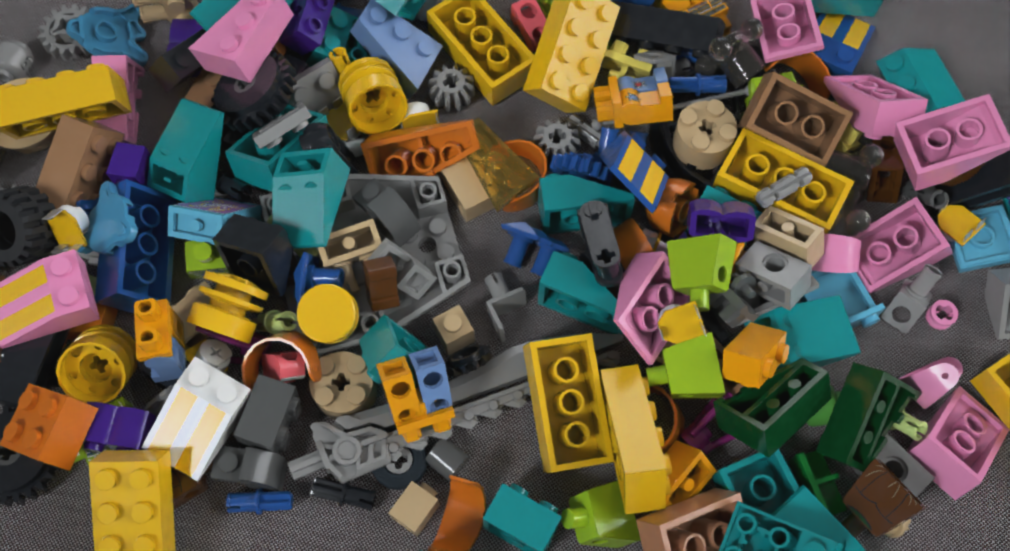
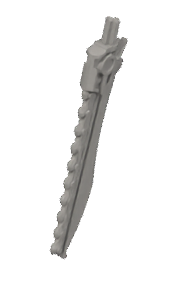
(370, 448)

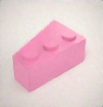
(129, 71)

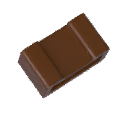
(381, 283)

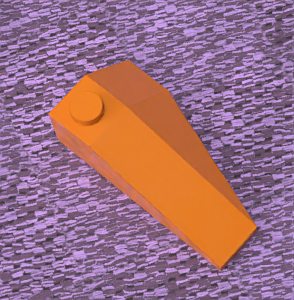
(420, 148)

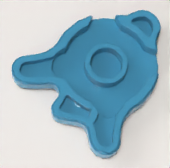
(110, 32)
(109, 222)

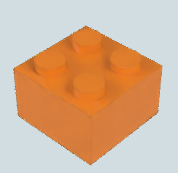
(48, 426)

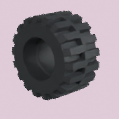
(22, 230)

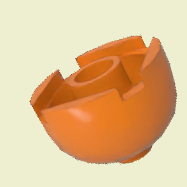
(673, 207)

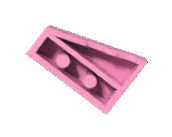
(242, 38)

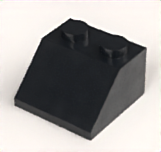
(256, 252)

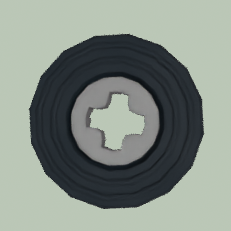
(411, 470)

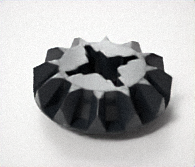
(468, 359)

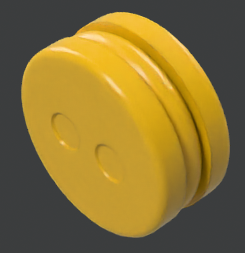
(327, 314)

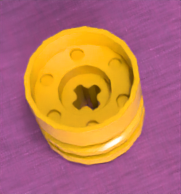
(372, 95)
(227, 306)
(97, 364)

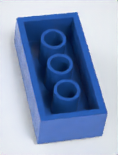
(145, 265)

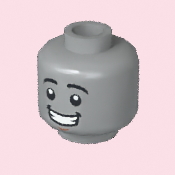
(14, 60)

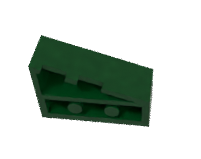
(777, 409)
(864, 415)

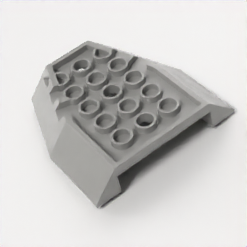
(428, 203)

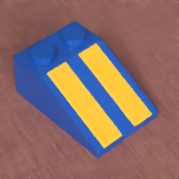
(843, 42)
(636, 169)

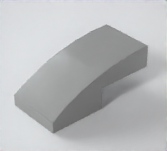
(411, 274)

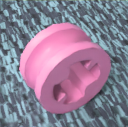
(938, 306)

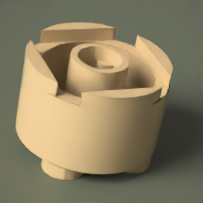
(704, 134)
(340, 369)

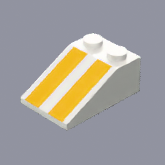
(198, 418)

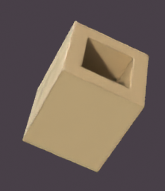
(453, 330)
(415, 507)

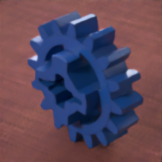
(581, 166)

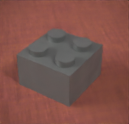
(269, 415)

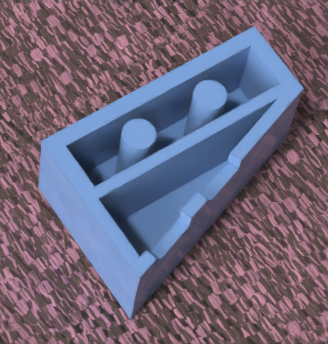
(398, 43)

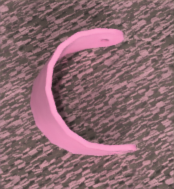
(839, 255)
(934, 379)

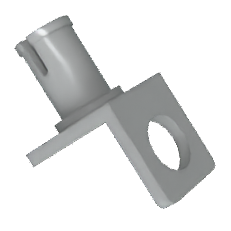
(662, 59)
(913, 296)
(502, 301)

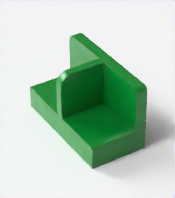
(815, 475)

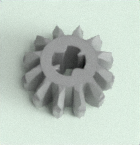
(451, 88)
(557, 132)

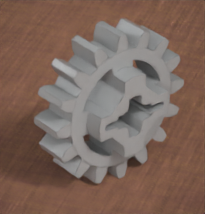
(54, 34)

